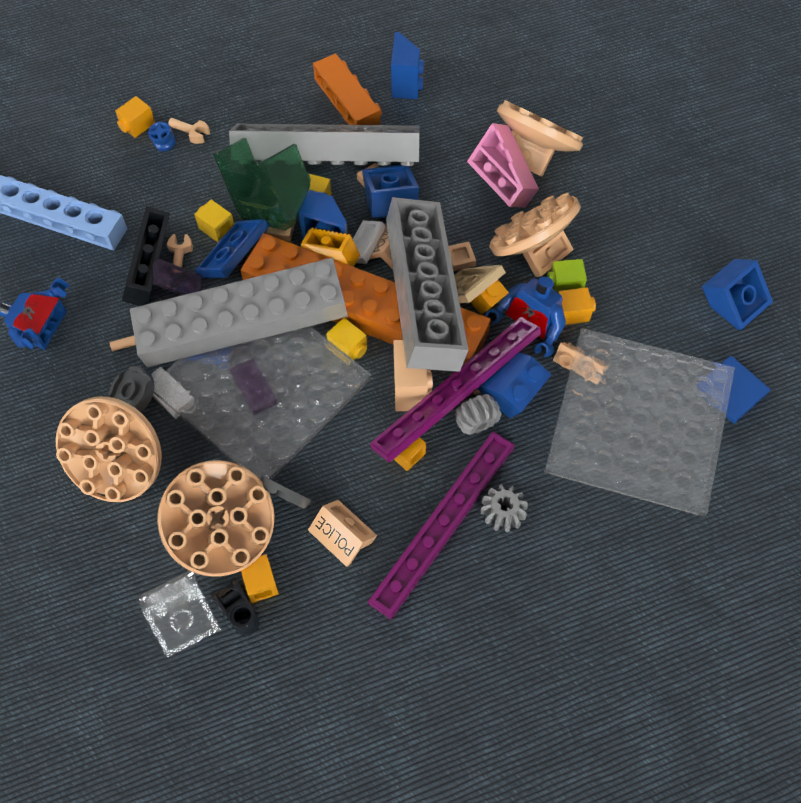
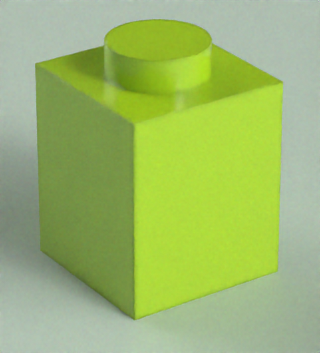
(568, 275)

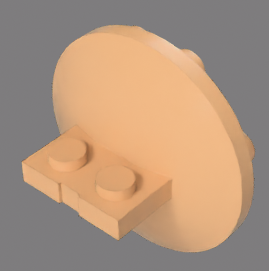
(537, 136)
(538, 233)
(108, 449)
(215, 518)

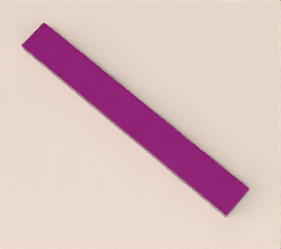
(454, 389)
(440, 526)

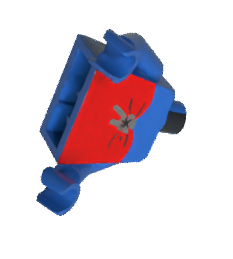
(537, 304)
(35, 315)

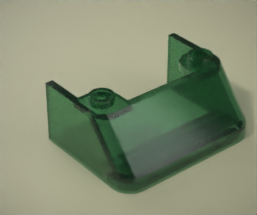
(266, 188)

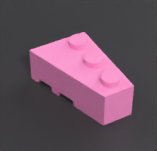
(503, 166)

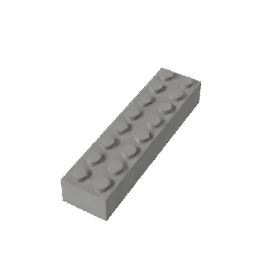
(333, 142)
(425, 286)
(237, 312)

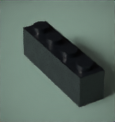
(145, 254)

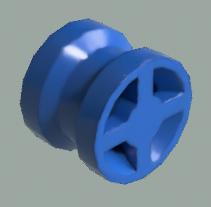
(162, 136)

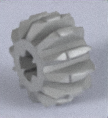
(477, 414)
(502, 497)

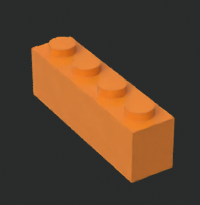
(346, 92)

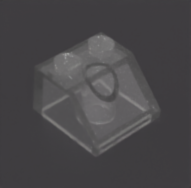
(178, 613)

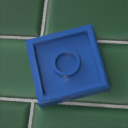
(745, 391)

